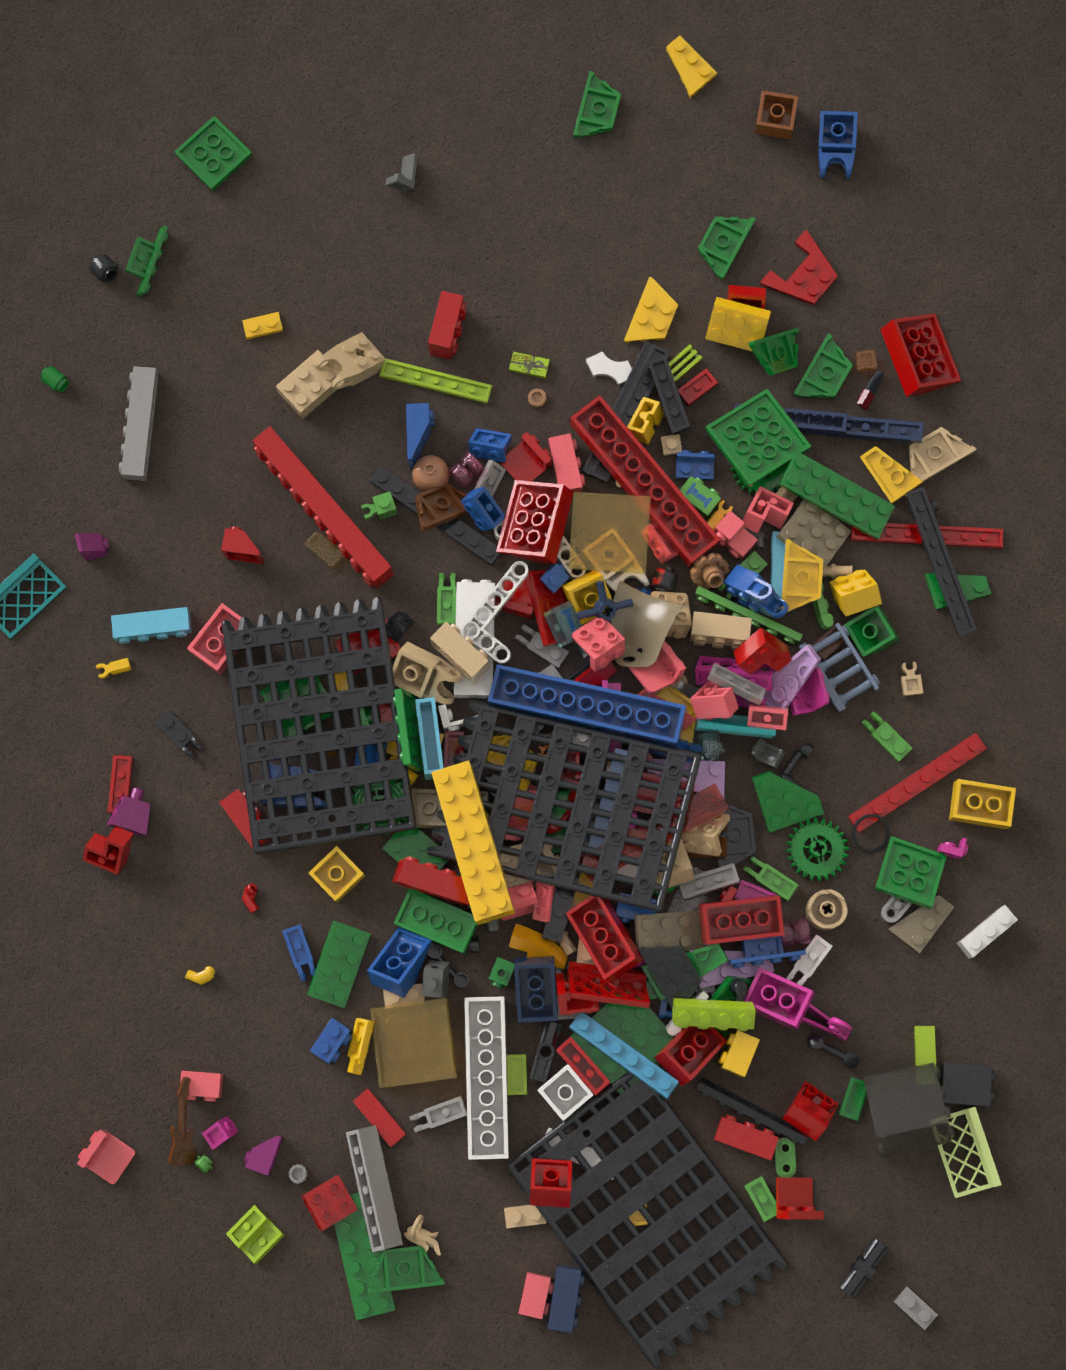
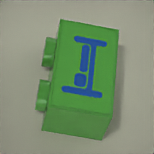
(701, 497)

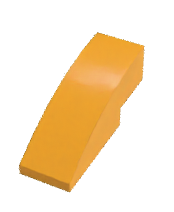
(536, 946)

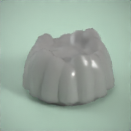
(298, 1173)

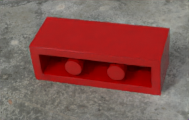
(236, 808)
(583, 1066)
(746, 1137)

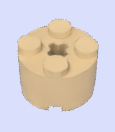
(836, 905)

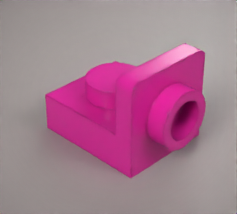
(952, 851)
(220, 1132)

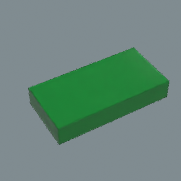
(853, 1099)

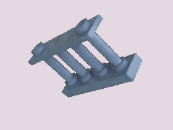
(840, 700)

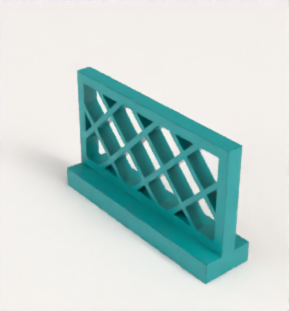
(14, 581)
(734, 725)

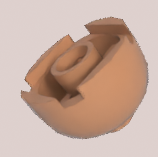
(430, 472)

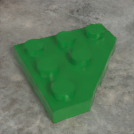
(784, 801)

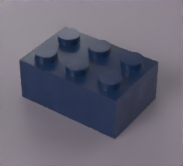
(536, 989)
(565, 1298)

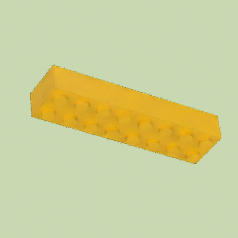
(473, 843)

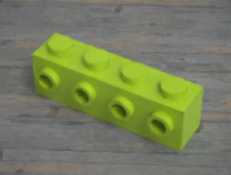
(713, 1014)

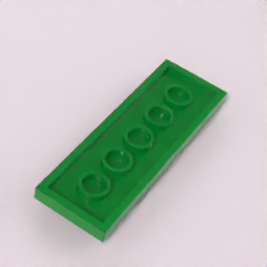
(836, 495)
(360, 1264)

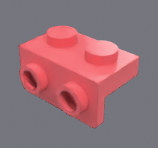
(659, 545)
(544, 895)

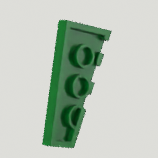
(704, 960)

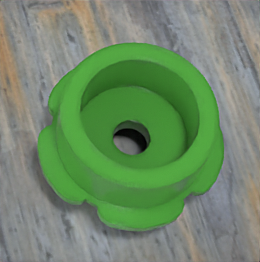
(203, 1163)

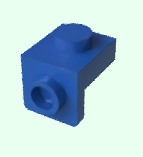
(555, 577)

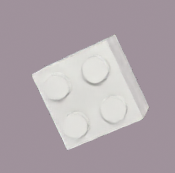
(565, 1092)

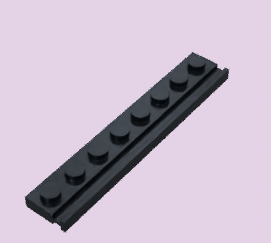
(638, 385)

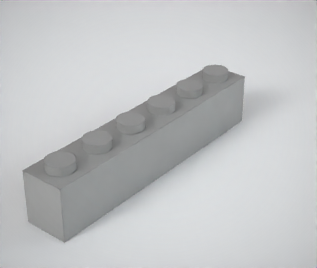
(139, 423)
(374, 1188)

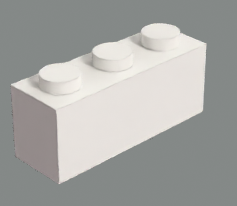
(987, 931)

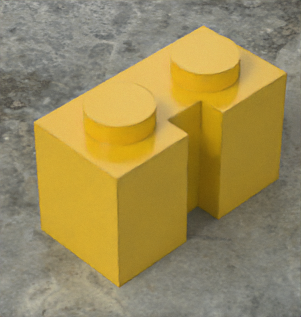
(646, 415)

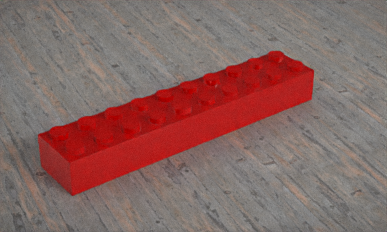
(642, 476)
(323, 508)

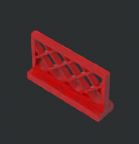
(634, 981)

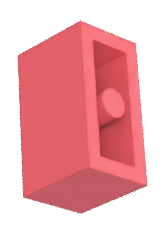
(767, 717)
(204, 1085)
(535, 1295)

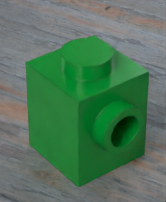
(501, 973)

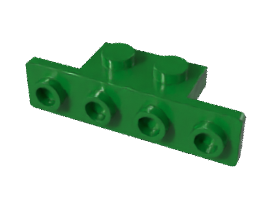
(144, 258)

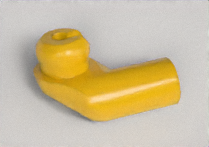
(202, 977)

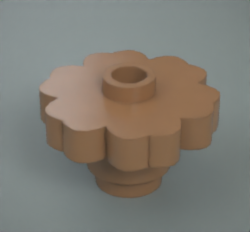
(709, 571)

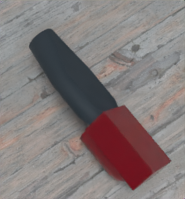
(868, 394)

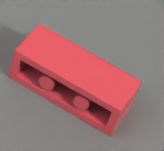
(566, 462)

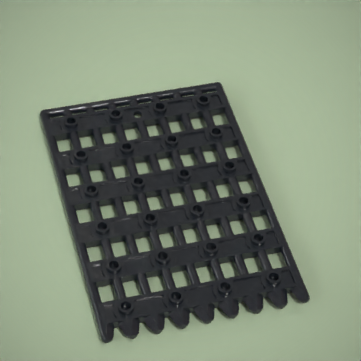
(319, 743)
(583, 807)
(709, 1297)

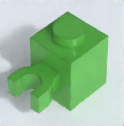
(383, 506)

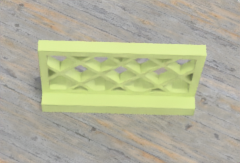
(983, 1152)

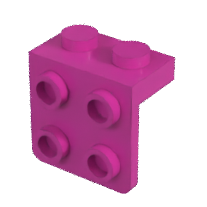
(811, 695)

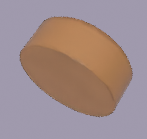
(537, 398)

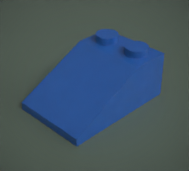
(419, 423)
(399, 962)

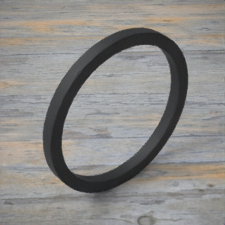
(884, 842)

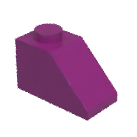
(92, 545)
(263, 1156)

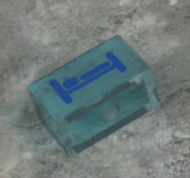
(563, 623)

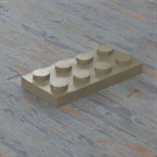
(427, 805)
(669, 930)

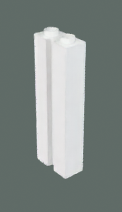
(468, 599)

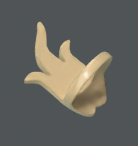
(421, 1236)

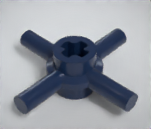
(601, 603)

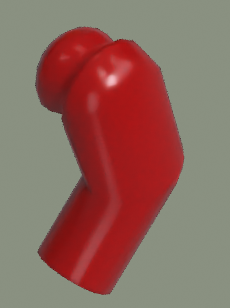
(249, 896)

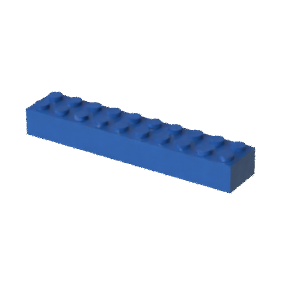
(588, 705)

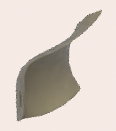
(642, 624)

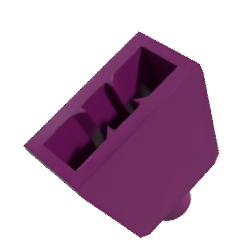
(131, 813)

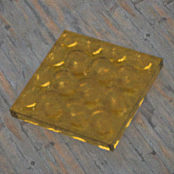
(609, 532)
(413, 1043)

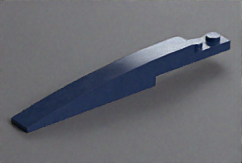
(854, 427)

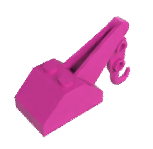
(788, 1002)

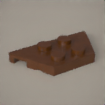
(439, 506)

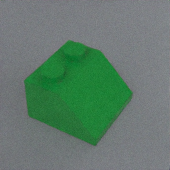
(872, 631)

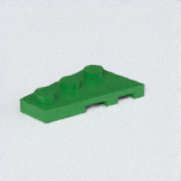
(972, 586)

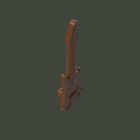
(182, 1150)

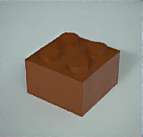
(776, 114)

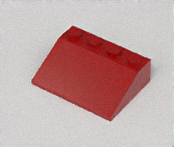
(920, 354)
(535, 521)

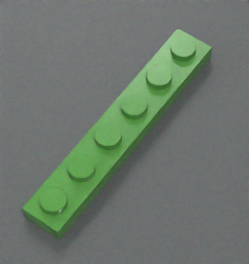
(722, 604)

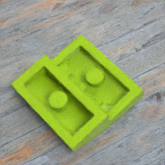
(255, 1234)

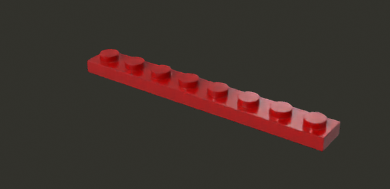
(919, 781)

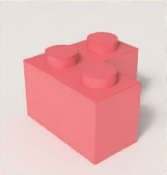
(768, 508)
(734, 536)
(714, 702)

